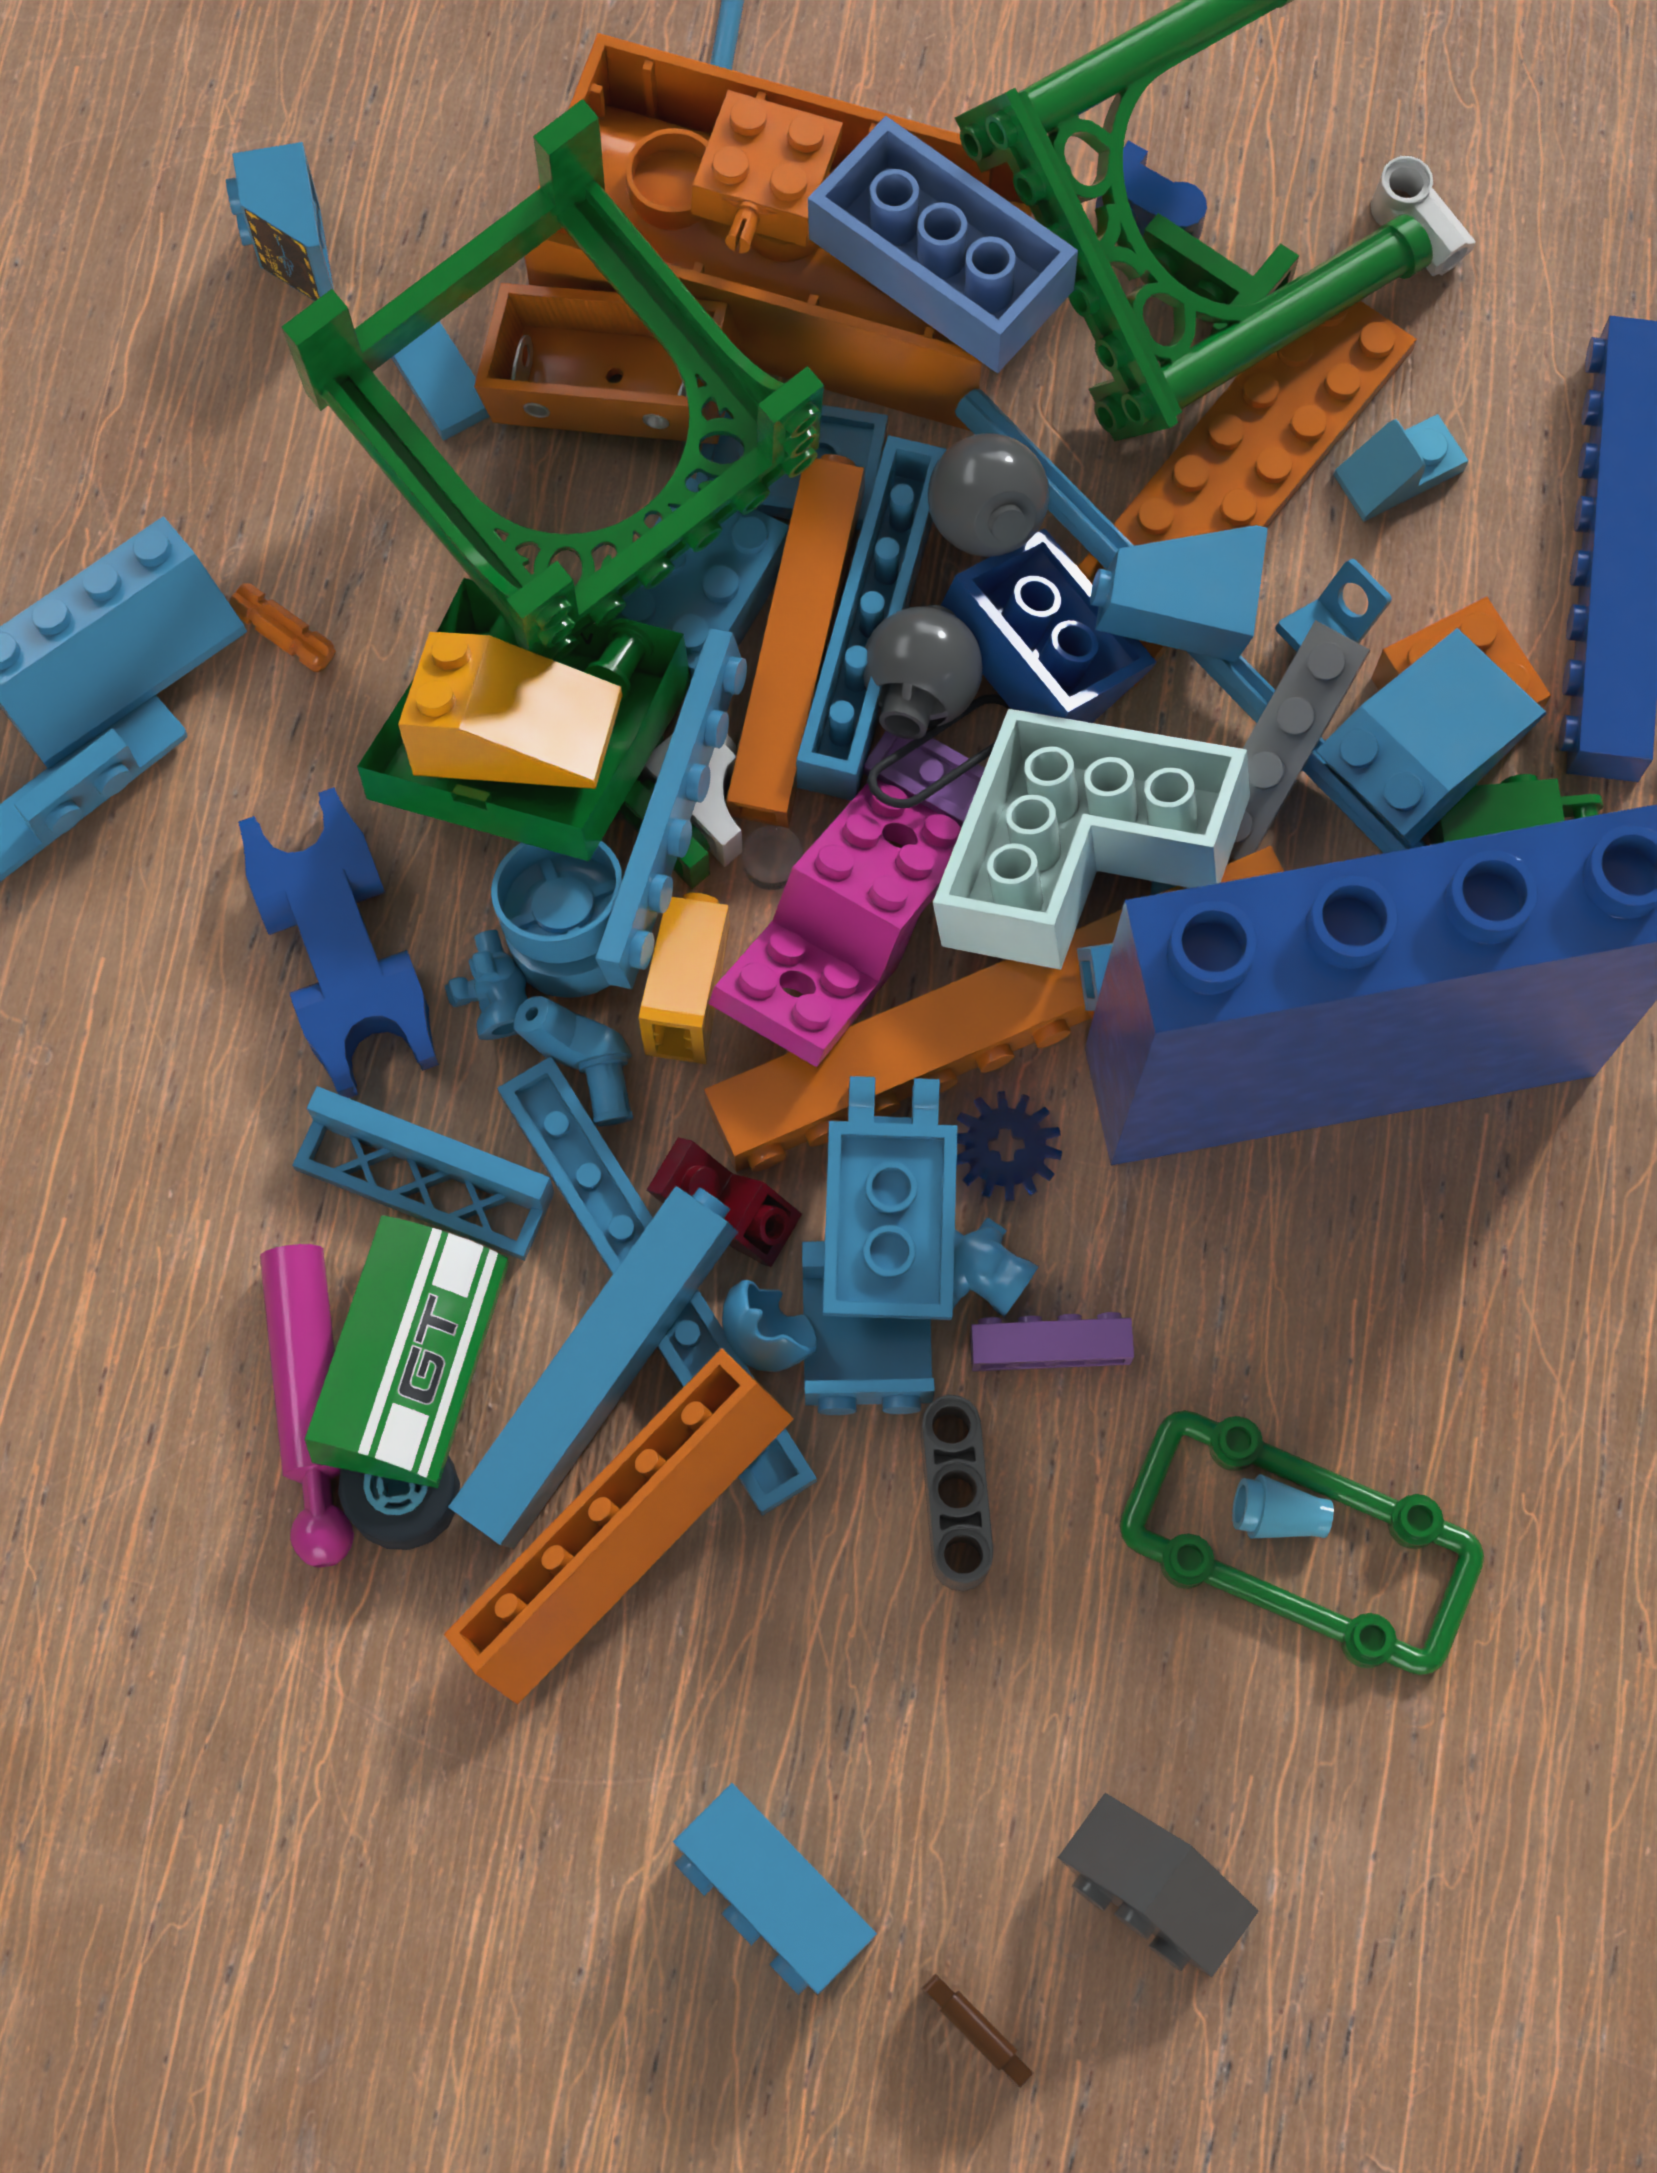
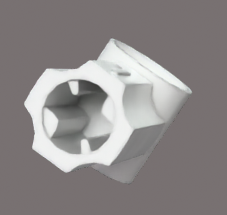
(1447, 235)

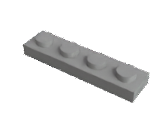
(1294, 726)

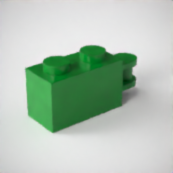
(1511, 805)

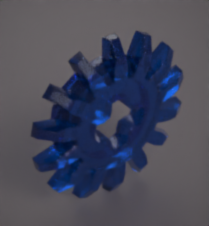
(1025, 1161)

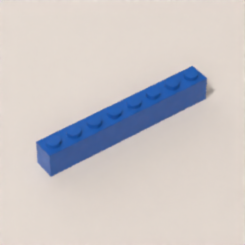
(1616, 570)

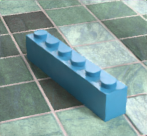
(877, 586)

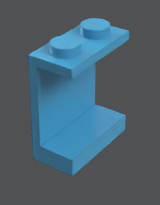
(862, 1356)

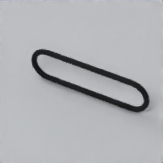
(914, 744)

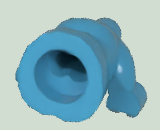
(496, 985)
(989, 1268)

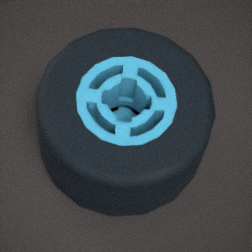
(405, 1517)

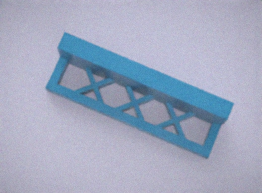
(433, 1152)

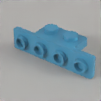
(83, 781)

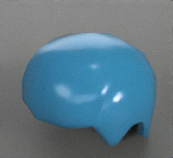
(762, 1332)

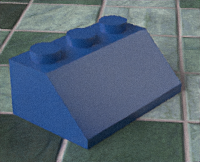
(1041, 633)

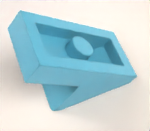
(1399, 465)

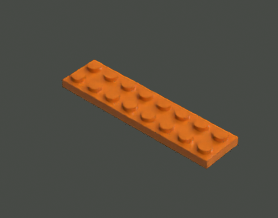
(1266, 434)

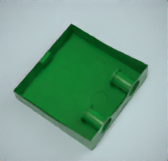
(571, 821)

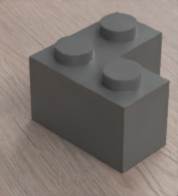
(1157, 1885)

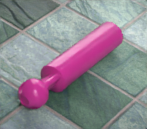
(300, 1358)

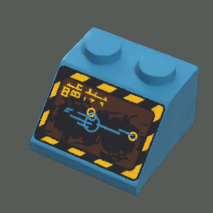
(281, 216)

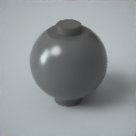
(988, 494)
(926, 669)

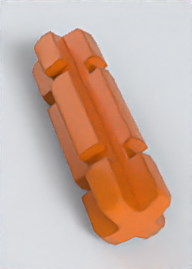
(282, 627)

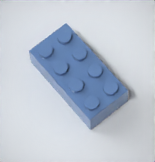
(942, 244)

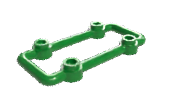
(1411, 1522)

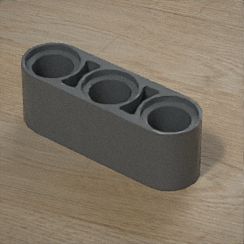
(964, 1462)

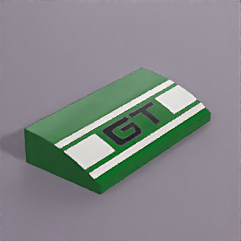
(406, 1354)

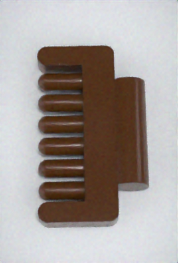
(977, 2030)

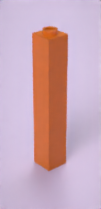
(796, 639)

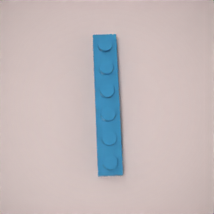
(666, 824)

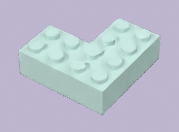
(1074, 803)

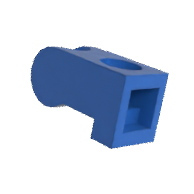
(1153, 194)

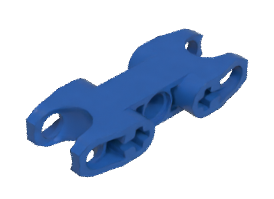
(354, 988)

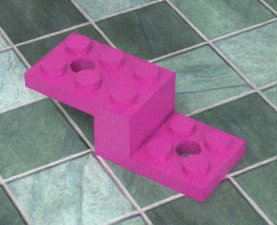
(839, 924)

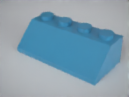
(110, 641)

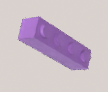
(1051, 1343)

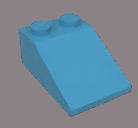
(1431, 735)

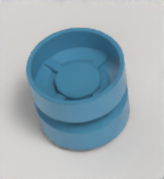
(556, 915)

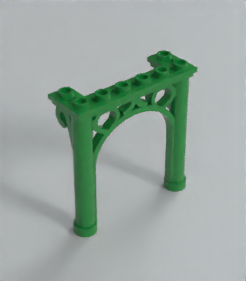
(1143, 393)

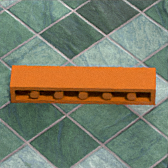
(617, 1527)

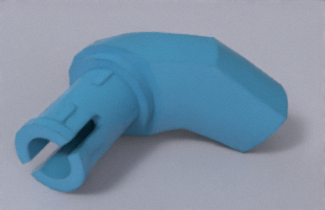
(584, 1047)

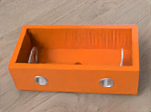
(559, 347)

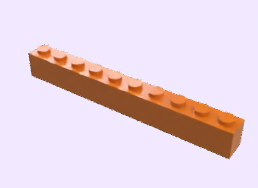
(929, 1037)

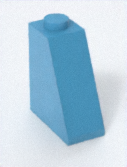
(1185, 592)

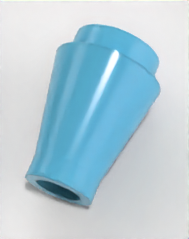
(1278, 1510)

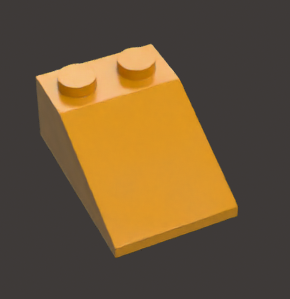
(505, 715)

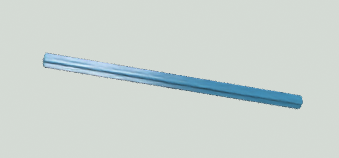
(1237, 677)

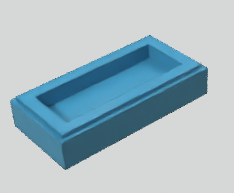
(441, 382)

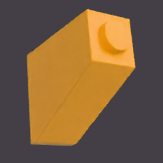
(681, 978)

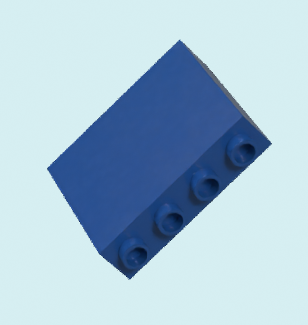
(1375, 985)

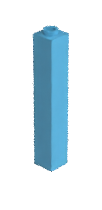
(595, 1366)

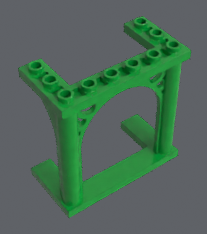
(769, 418)

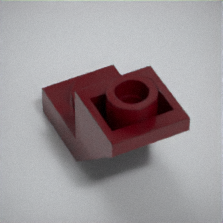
(756, 1211)

